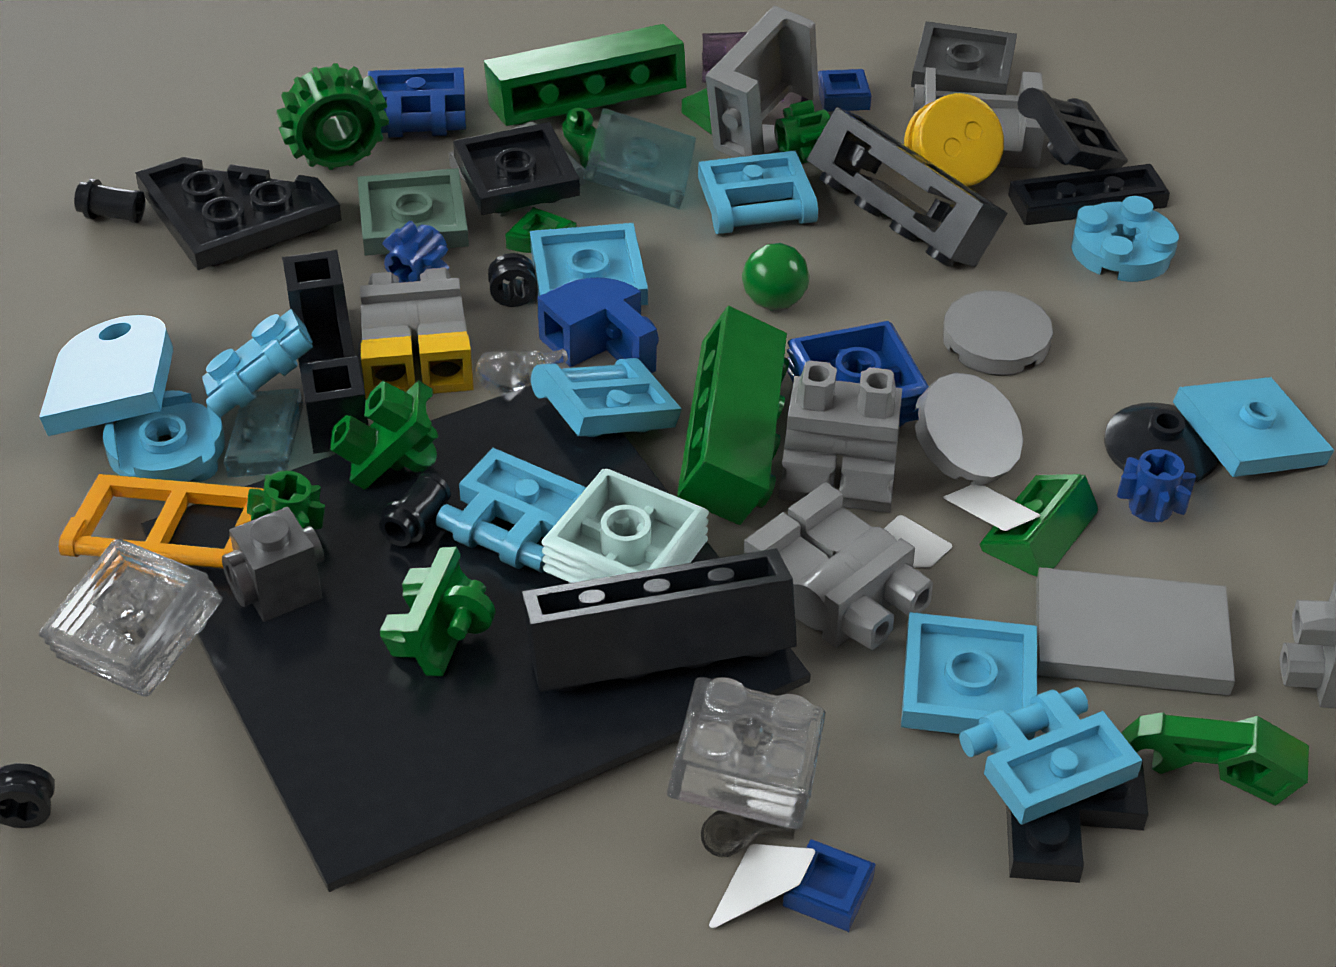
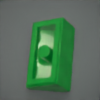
(1065, 511)

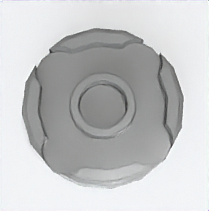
(997, 332)
(968, 428)

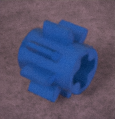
(414, 251)
(1156, 485)

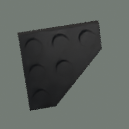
(233, 211)

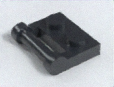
(1073, 130)

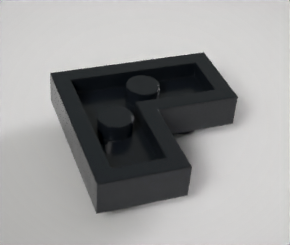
(1053, 843)

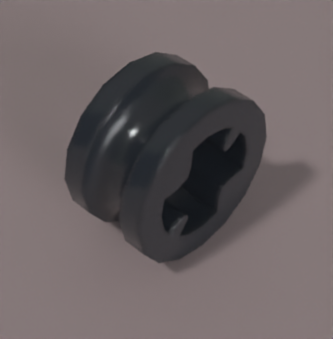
(507, 268)
(25, 795)

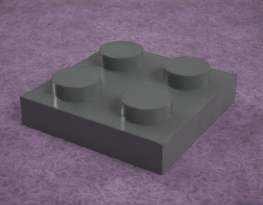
(965, 58)

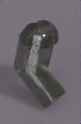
(729, 833)

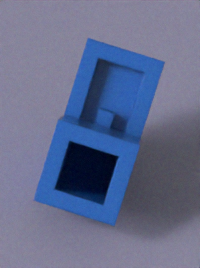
(596, 318)

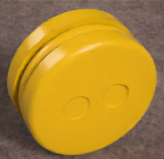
(958, 137)

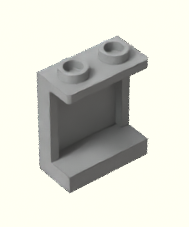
(756, 75)
(1021, 134)

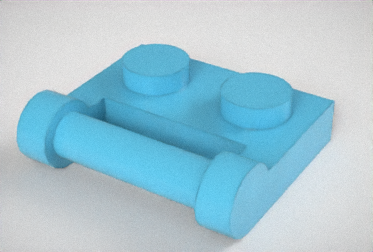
(757, 180)
(607, 397)

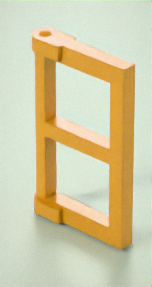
(77, 534)

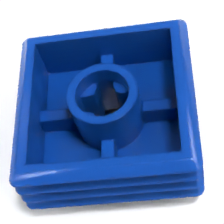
(856, 351)

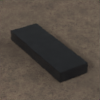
(1062, 195)

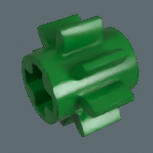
(800, 128)
(291, 491)

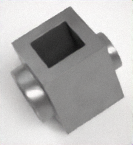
(274, 564)

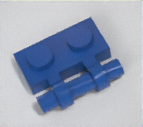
(431, 94)

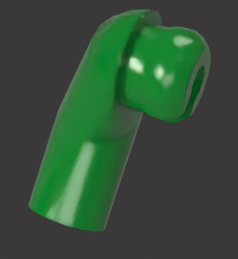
(579, 132)

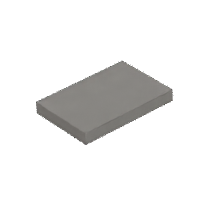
(1133, 631)

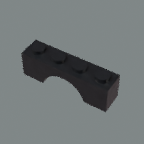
(330, 368)

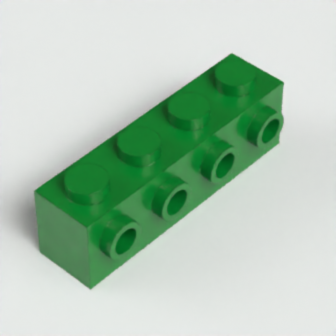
(585, 74)
(734, 417)

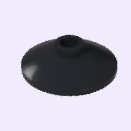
(1157, 427)

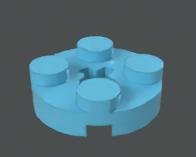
(1124, 239)
(190, 455)

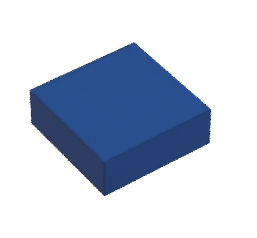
(844, 90)
(831, 886)

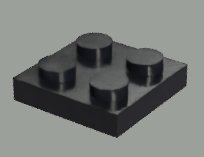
(516, 168)

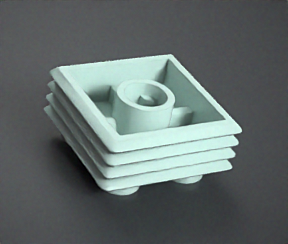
(623, 530)

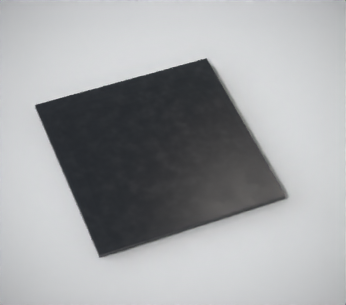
(403, 760)

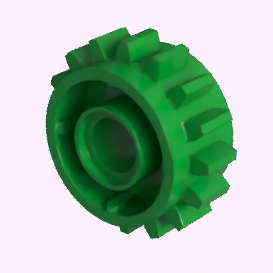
(327, 94)

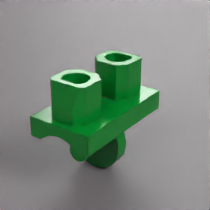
(395, 439)
(441, 613)

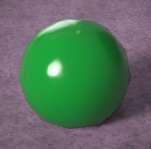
(775, 276)

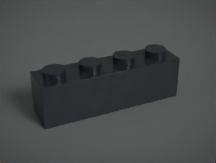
(660, 620)

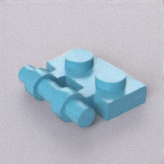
(273, 350)
(516, 493)
(1055, 768)

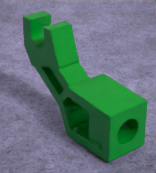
(1248, 752)

